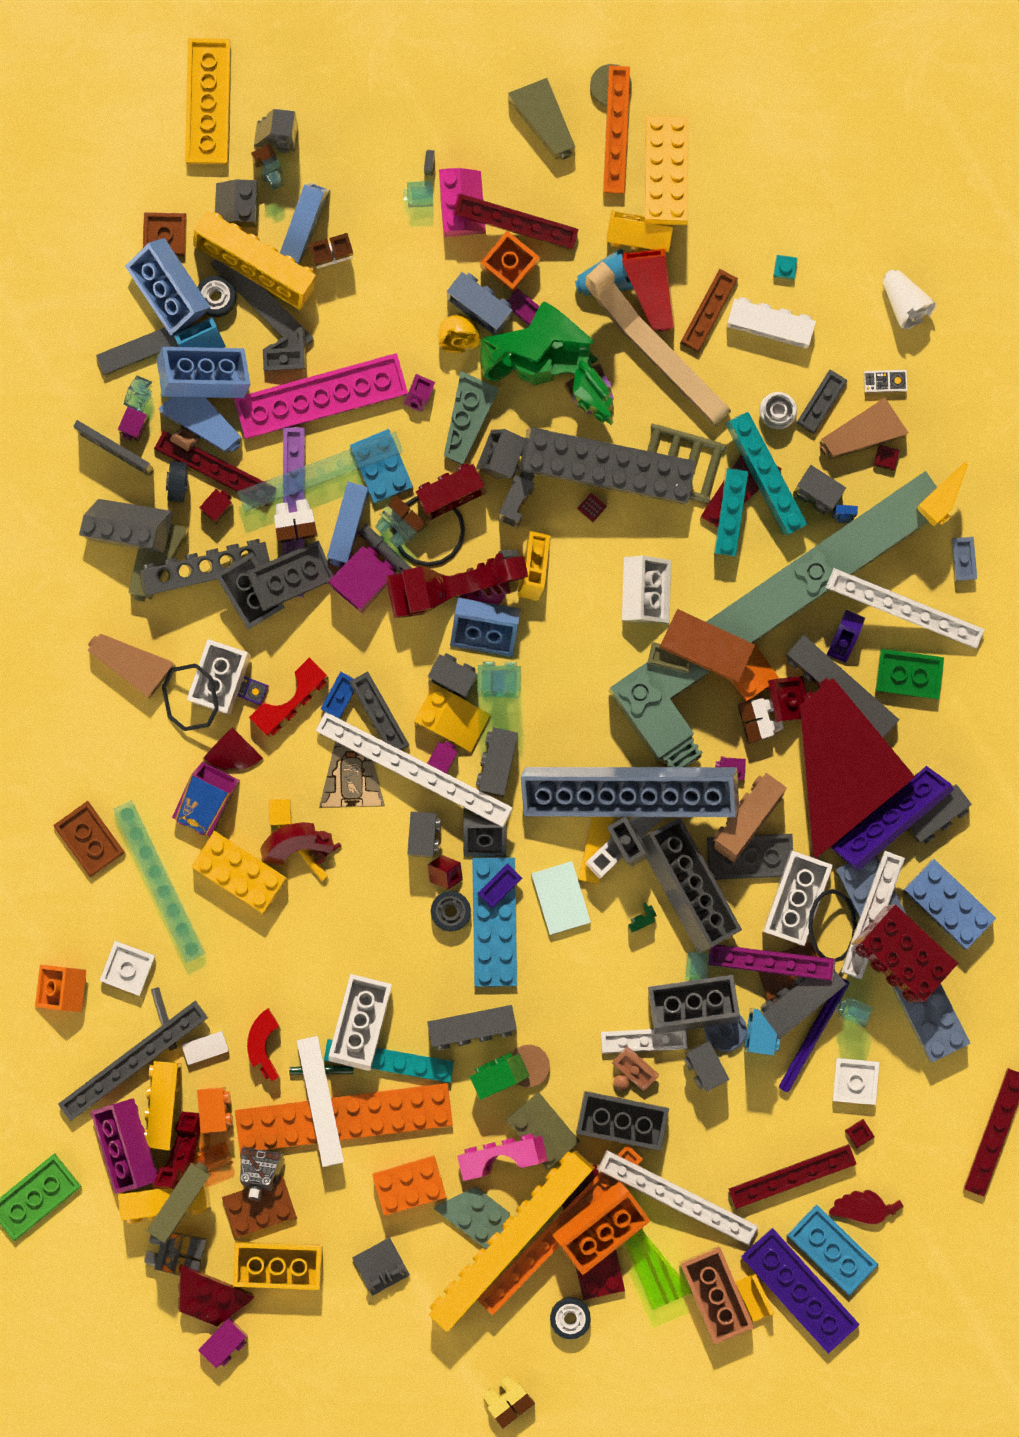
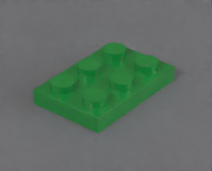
(909, 674)

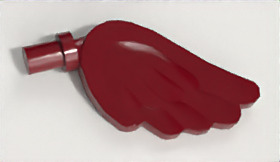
(864, 1207)

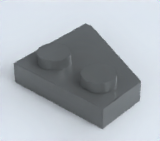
(286, 353)

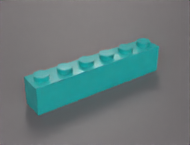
(765, 473)

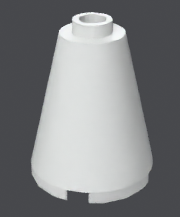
(907, 299)

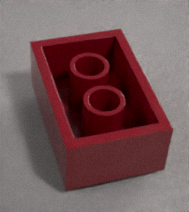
(450, 491)

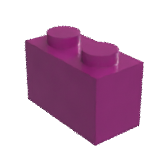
(223, 1343)

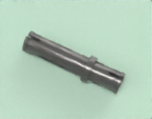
(377, 542)

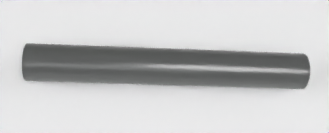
(161, 1010)

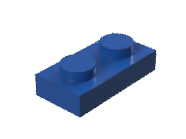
(844, 513)
(338, 696)

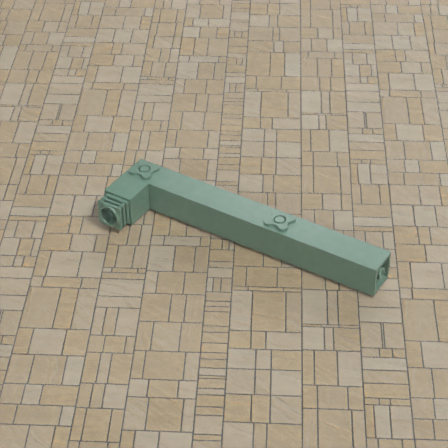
(648, 691)

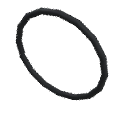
(445, 558)
(811, 915)

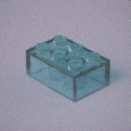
(499, 680)

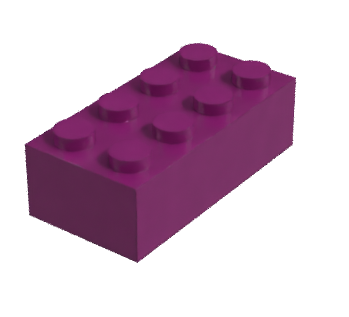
(124, 1146)

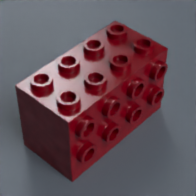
(904, 954)

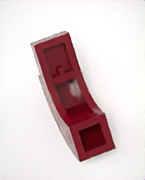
(294, 838)

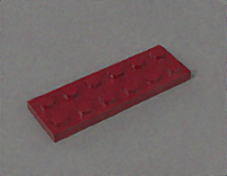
(605, 1276)

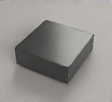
(429, 162)

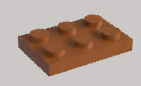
(252, 1215)

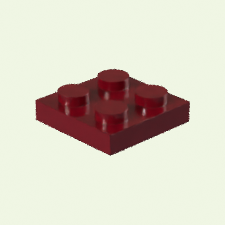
(786, 697)

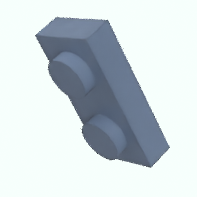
(964, 559)

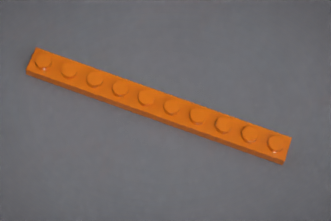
(545, 1244)

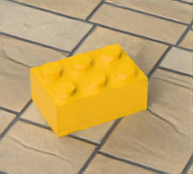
(632, 231)

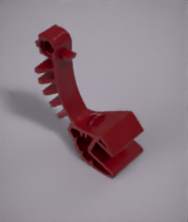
(423, 589)

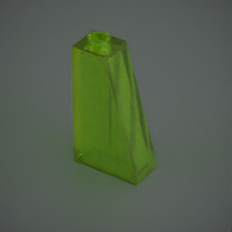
(655, 1273)

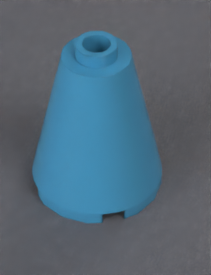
(615, 263)

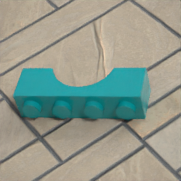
(731, 512)

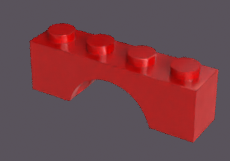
(271, 717)

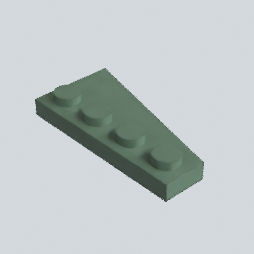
(468, 415)

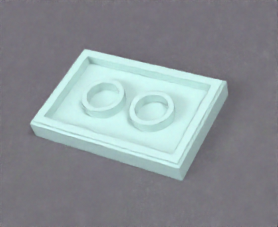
(561, 898)

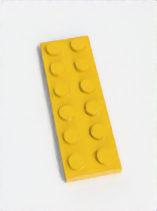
(207, 101)
(666, 170)

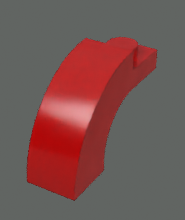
(257, 1041)

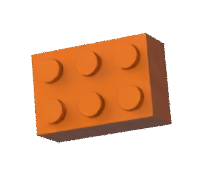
(409, 1185)

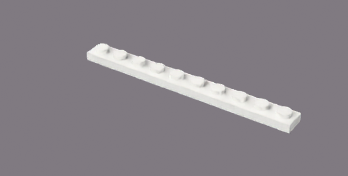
(414, 769)

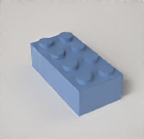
(167, 286)
(203, 372)
(949, 904)

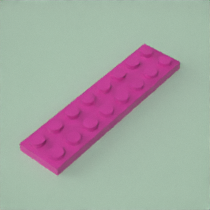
(321, 396)

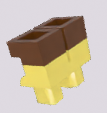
(515, 1395)

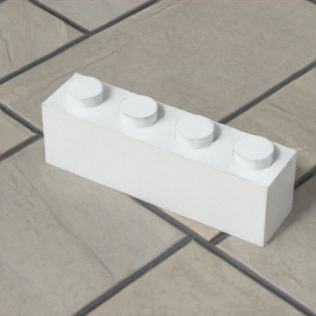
(771, 323)

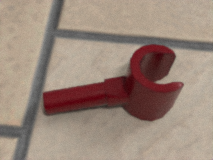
(325, 854)

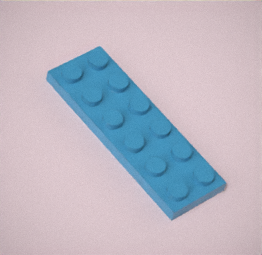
(493, 929)

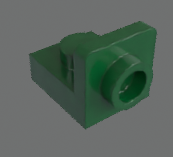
(639, 921)

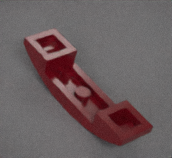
(182, 1152)

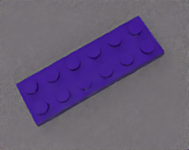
(892, 818)
(800, 1290)

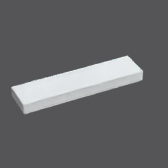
(642, 1041)

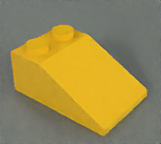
(452, 718)

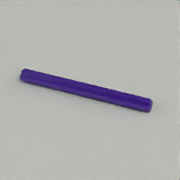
(811, 1039)

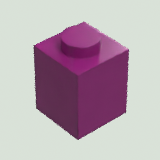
(132, 424)
(443, 756)

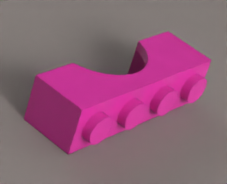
(525, 1152)

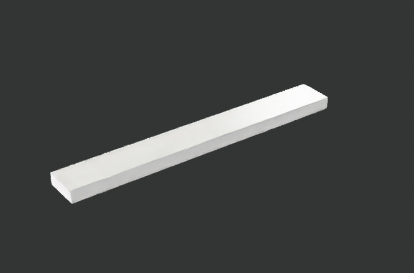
(905, 608)
(677, 1197)

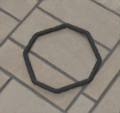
(212, 690)

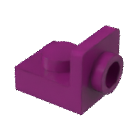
(419, 393)
(733, 762)

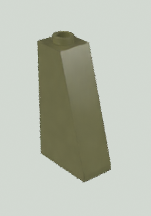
(542, 114)
(174, 541)
(179, 1202)

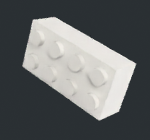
(799, 886)
(360, 1022)

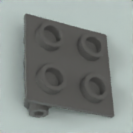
(381, 1266)

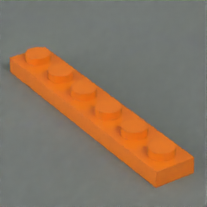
(616, 129)

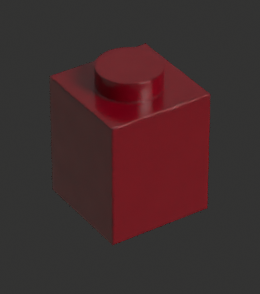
(216, 505)

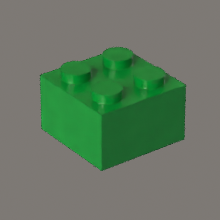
(499, 1075)

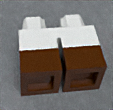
(335, 252)
(285, 522)
(762, 728)

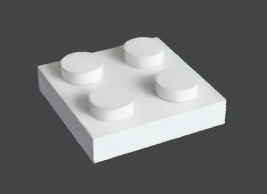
(127, 968)
(855, 1081)

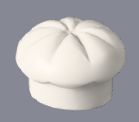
(778, 410)

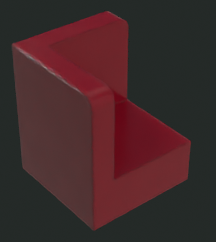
(445, 872)

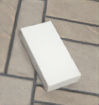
(205, 1048)

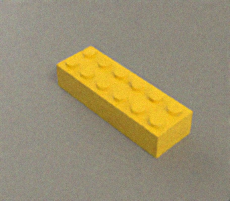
(254, 259)

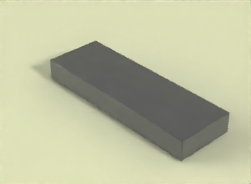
(821, 401)

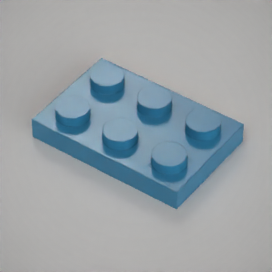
(386, 476)

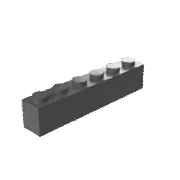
(818, 666)

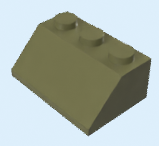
(540, 1119)

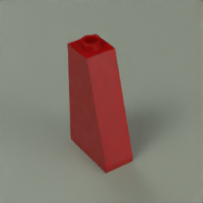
(652, 285)

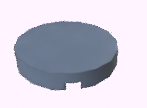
(718, 1035)

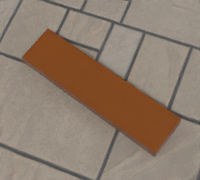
(709, 310)

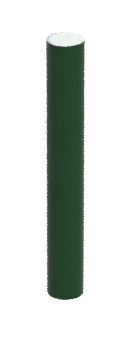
(328, 1069)

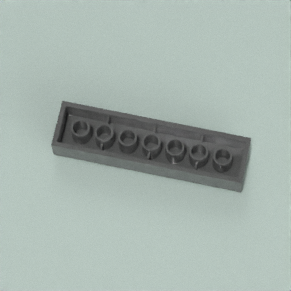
(607, 465)

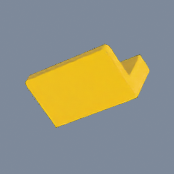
(754, 1297)

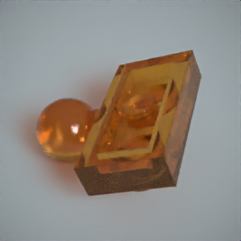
(212, 1157)

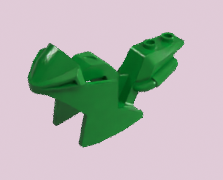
(547, 349)

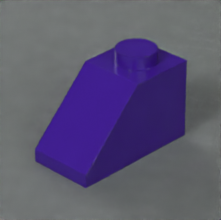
(846, 636)

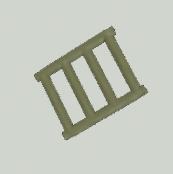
(697, 441)

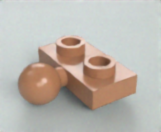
(633, 1069)

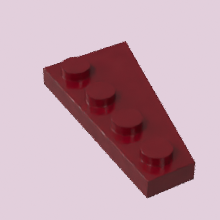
(712, 511)

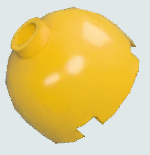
(458, 333)

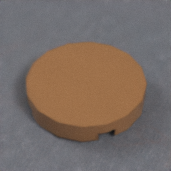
(536, 1063)

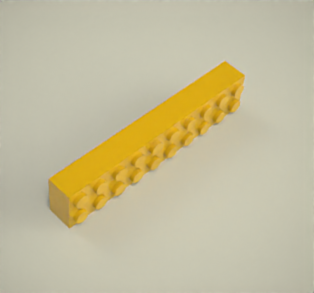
(511, 1241)

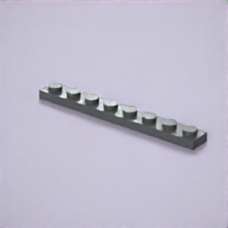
(133, 1060)

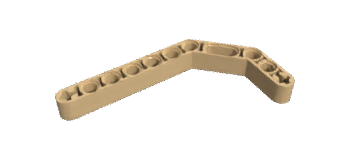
(602, 287)

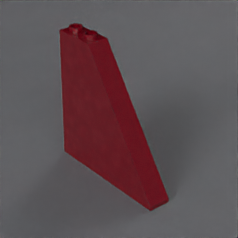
(845, 764)

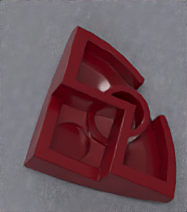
(232, 752)

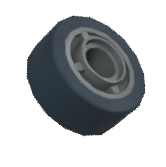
(177, 481)
(438, 911)

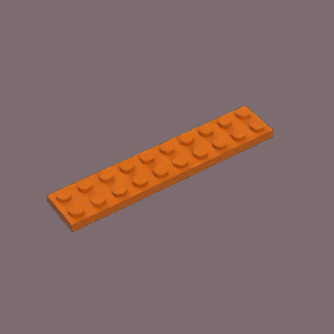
(354, 1115)

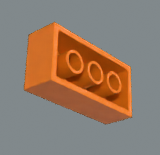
(601, 1228)

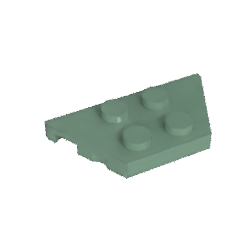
(475, 1214)

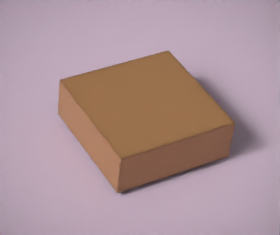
(185, 438)

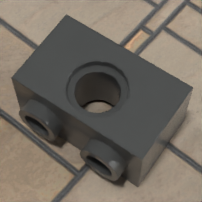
(628, 841)

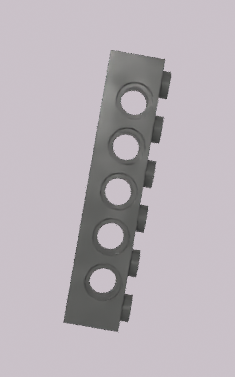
(153, 585)

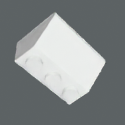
(646, 589)

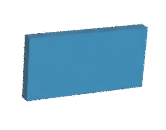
(832, 1249)

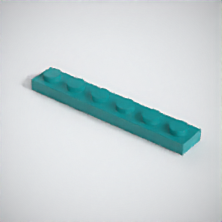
(408, 1064)

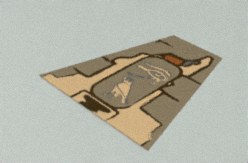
(350, 780)

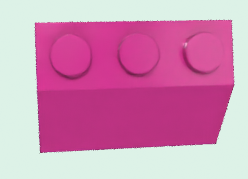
(451, 184)

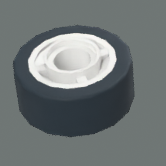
(227, 300)
(573, 1330)

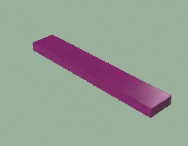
(772, 962)

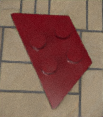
(209, 1297)

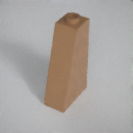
(868, 429)
(134, 665)

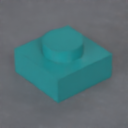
(785, 267)

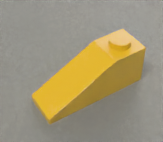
(942, 499)
(536, 562)

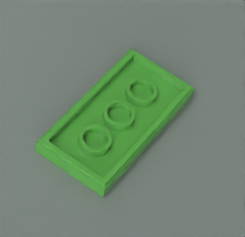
(36, 1196)

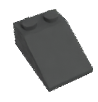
(241, 592)

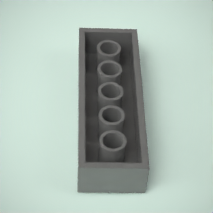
(690, 886)

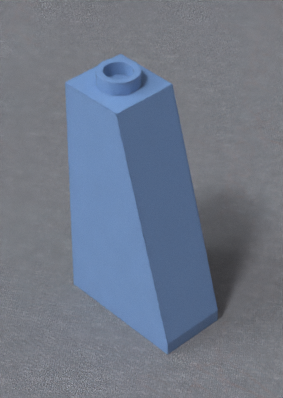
(304, 221)
(203, 420)
(348, 524)

